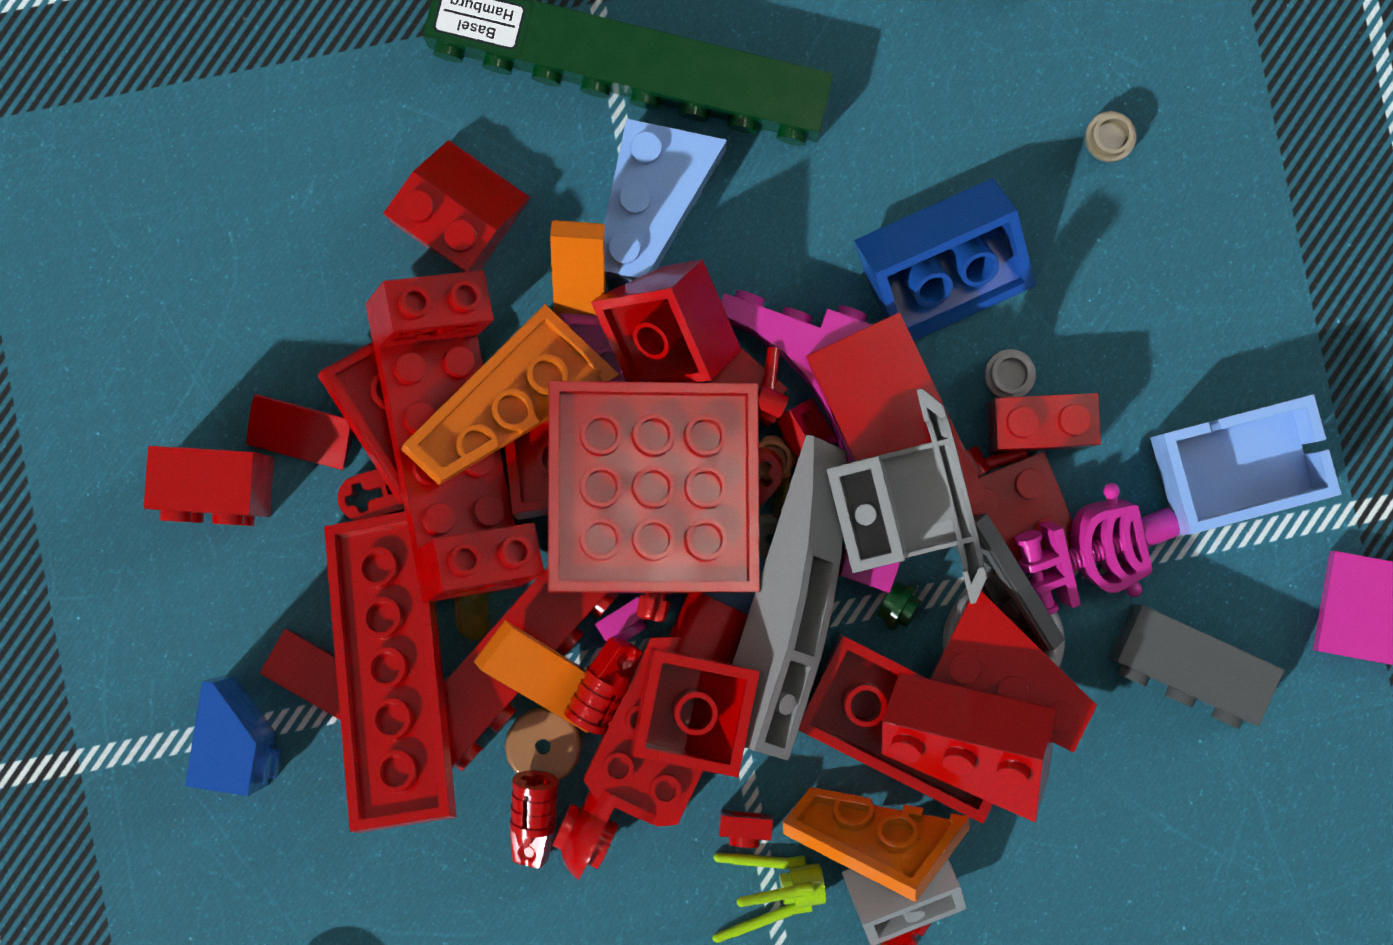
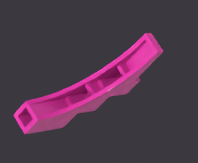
(797, 339)

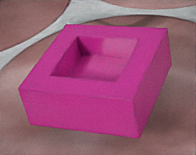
(622, 622)

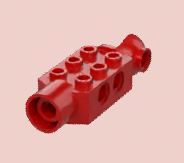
(637, 785)

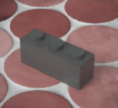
(1194, 667)

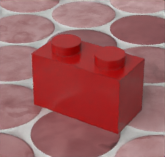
(1043, 422)

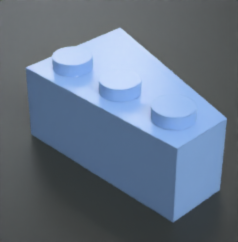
(652, 193)

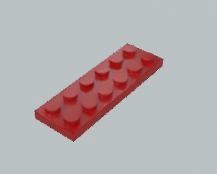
(387, 678)

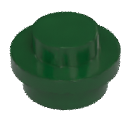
(900, 606)

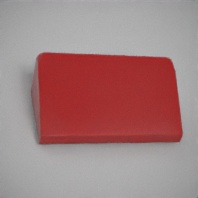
(299, 432)

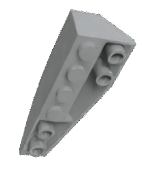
(794, 602)

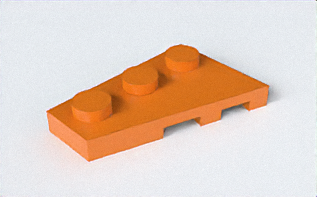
(879, 842)

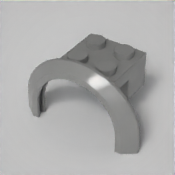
(909, 503)

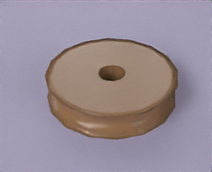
(538, 725)

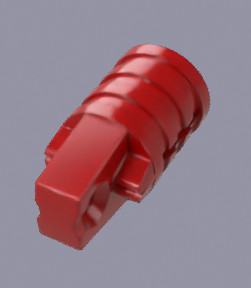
(603, 686)
(533, 817)

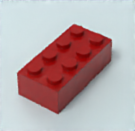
(848, 714)

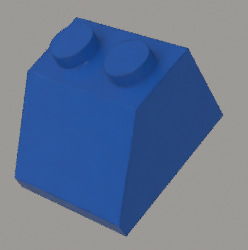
(231, 741)

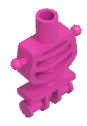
(1097, 535)

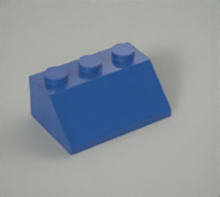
(948, 259)

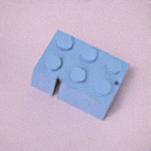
(1245, 465)

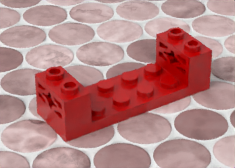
(424, 354)

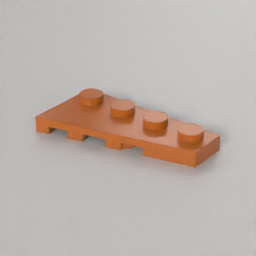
(504, 396)

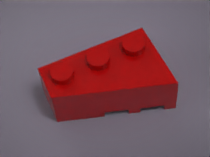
(1001, 660)
(972, 741)

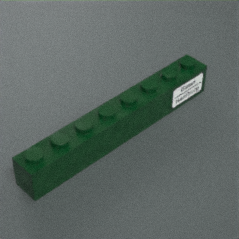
(633, 62)

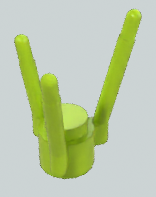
(798, 888)

